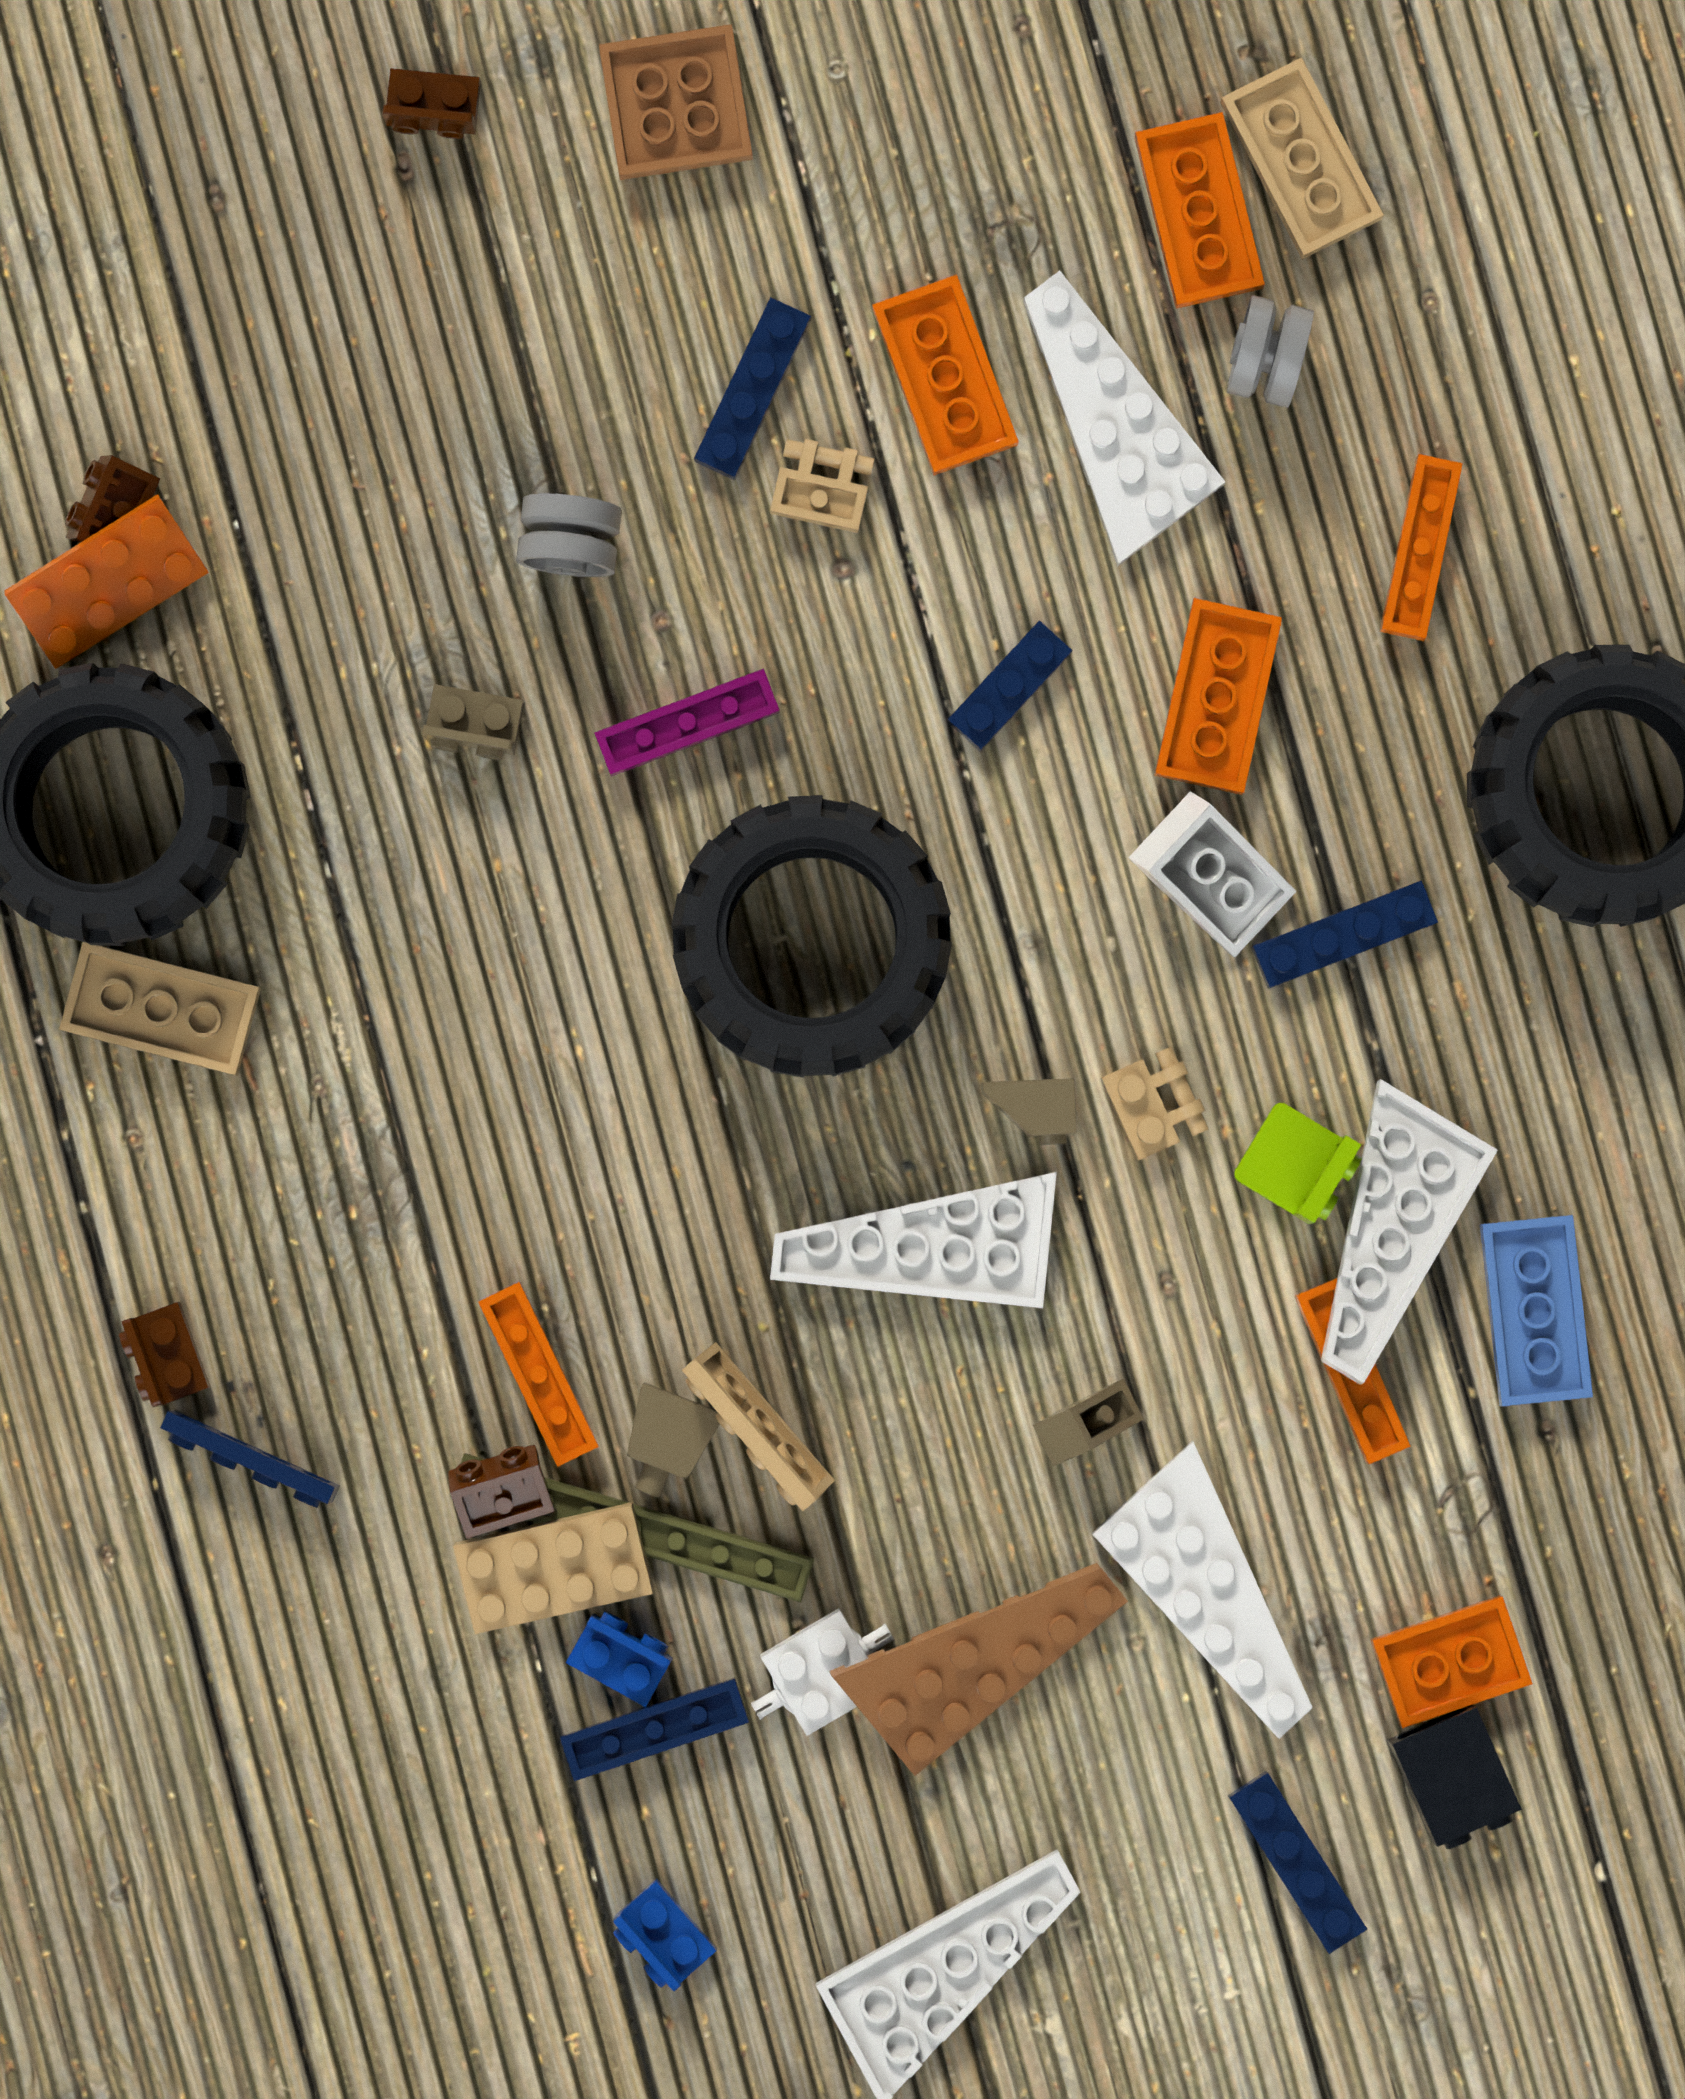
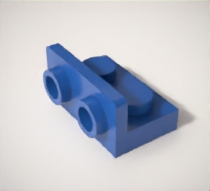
(620, 1658)
(662, 1936)

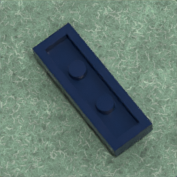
(1009, 686)

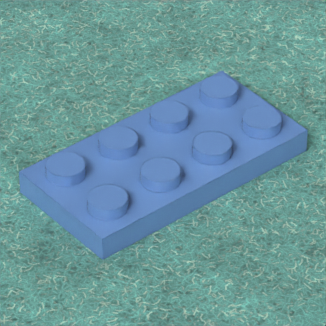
(1536, 1310)

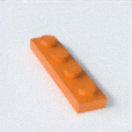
(1421, 547)
(538, 1374)
(1365, 1405)

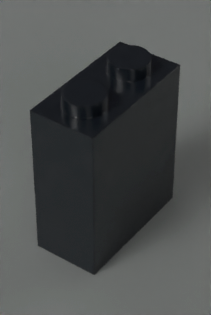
(1454, 1776)

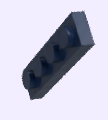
(752, 388)
(1344, 934)
(231, 1451)
(654, 1729)
(1297, 1862)

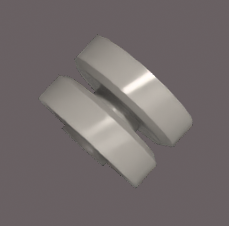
(1269, 351)
(569, 535)

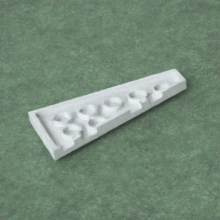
(1126, 438)
(1404, 1205)
(956, 1246)
(1192, 1567)
(927, 1981)

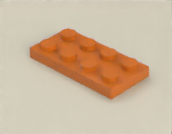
(1199, 210)
(945, 375)
(106, 581)
(1218, 696)

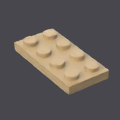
(1301, 158)
(160, 1008)
(758, 1425)
(553, 1568)

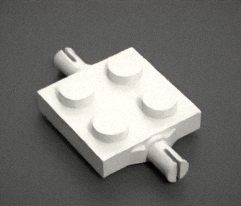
(803, 1665)

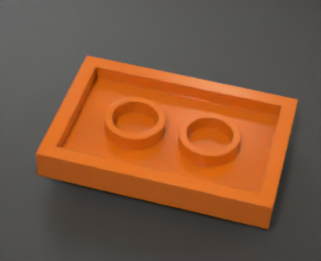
(1451, 1661)

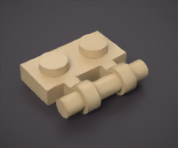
(820, 498)
(1142, 1110)

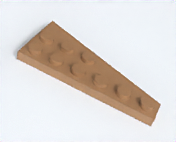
(962, 1671)

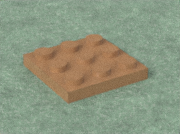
(675, 102)

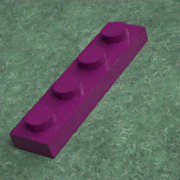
(687, 722)

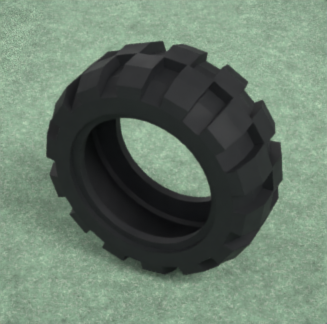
(1505, 801)
(212, 823)
(791, 832)

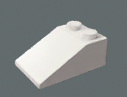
(1212, 873)

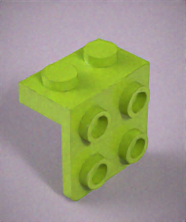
(1297, 1163)

